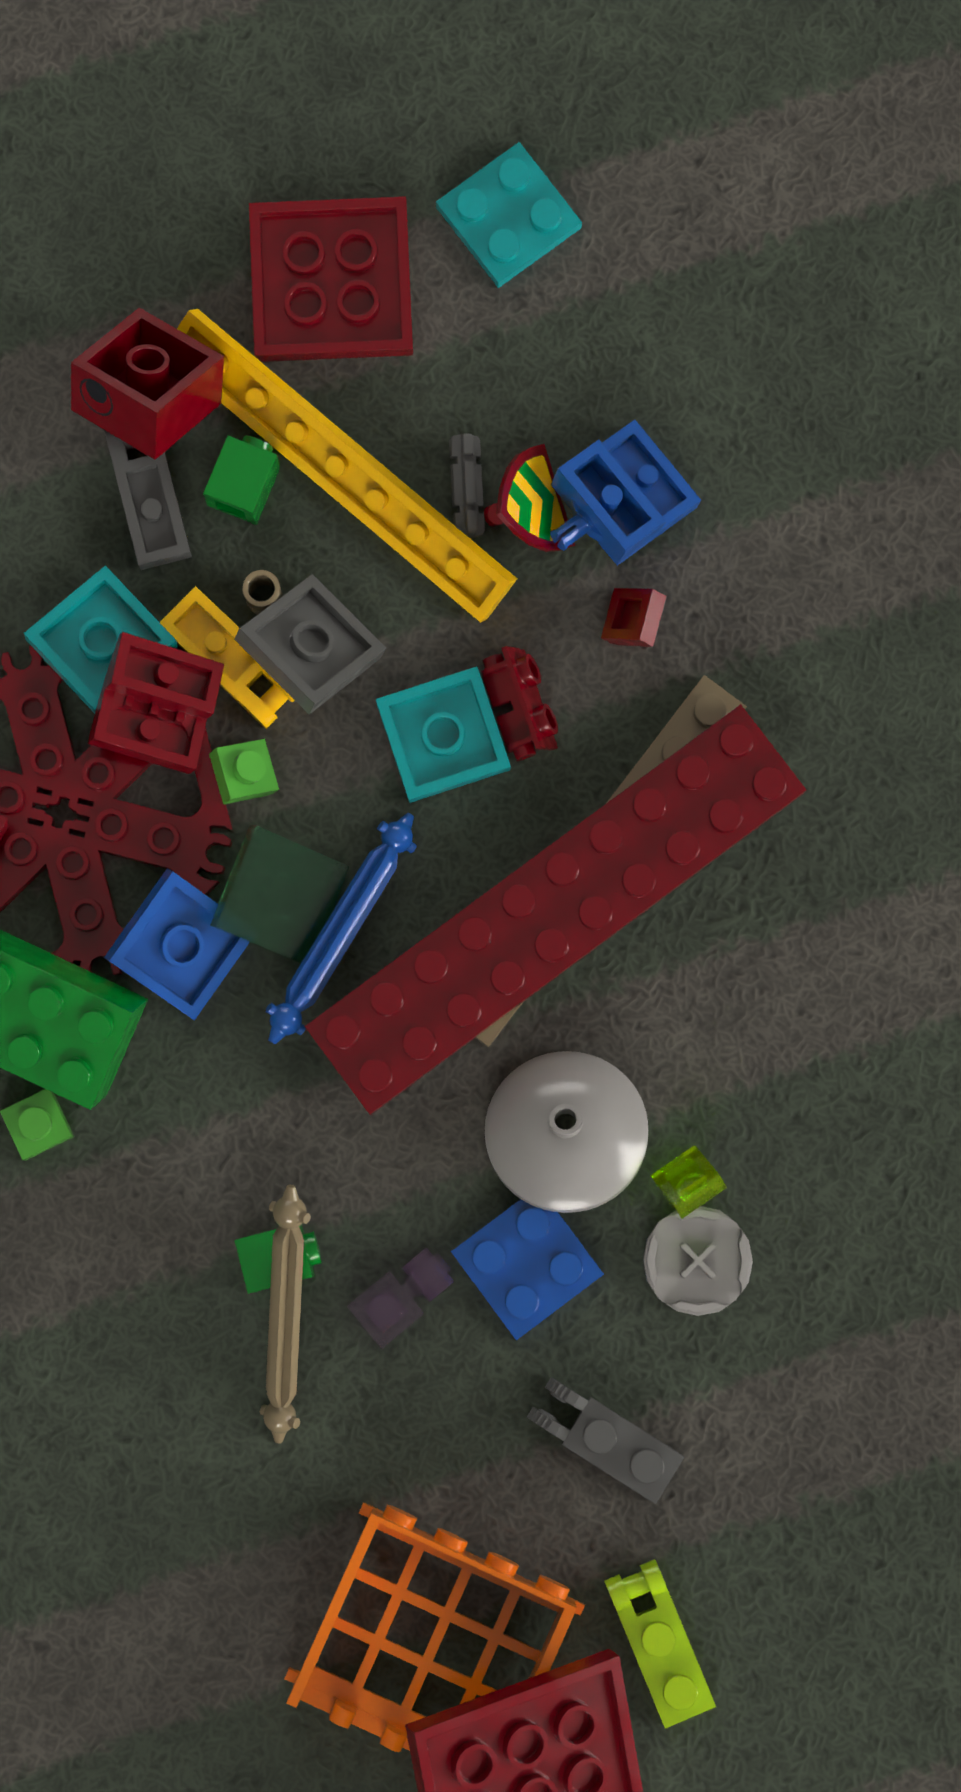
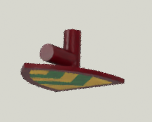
(528, 500)

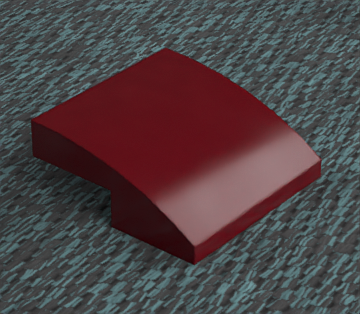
(156, 703)

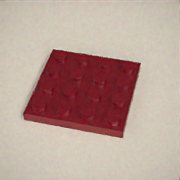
(534, 1736)

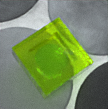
(688, 1181)

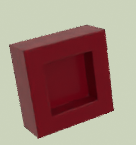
(633, 617)

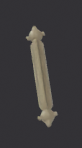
(284, 1313)

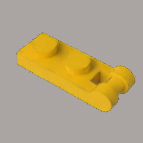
(210, 633)

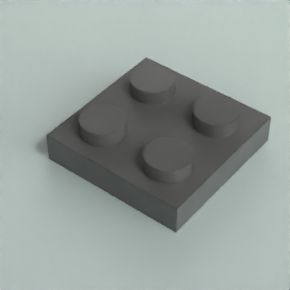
(310, 644)

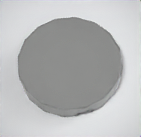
(697, 1261)

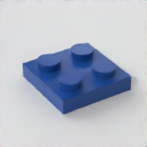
(174, 946)
(526, 1265)

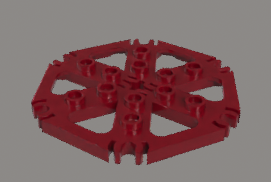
(113, 824)

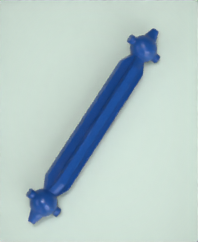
(341, 928)

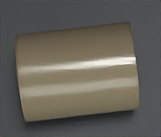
(257, 579)

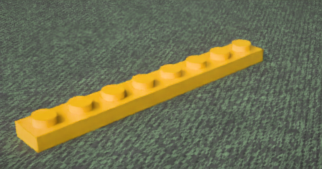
(353, 475)

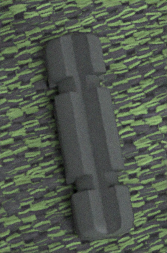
(467, 484)

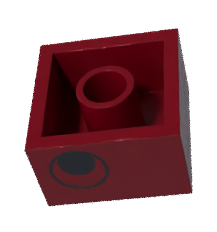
(146, 383)

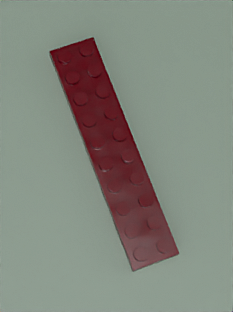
(555, 909)

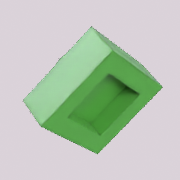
(243, 771)
(36, 1124)

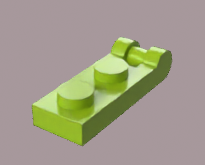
(661, 1646)

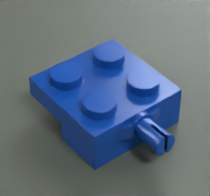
(621, 494)

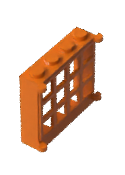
(356, 1705)

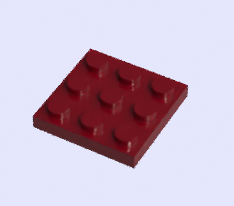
(330, 279)

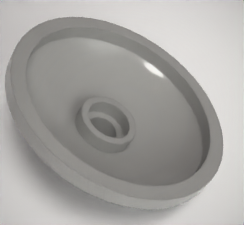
(572, 1166)

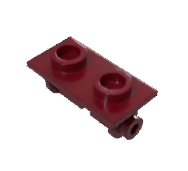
(516, 682)

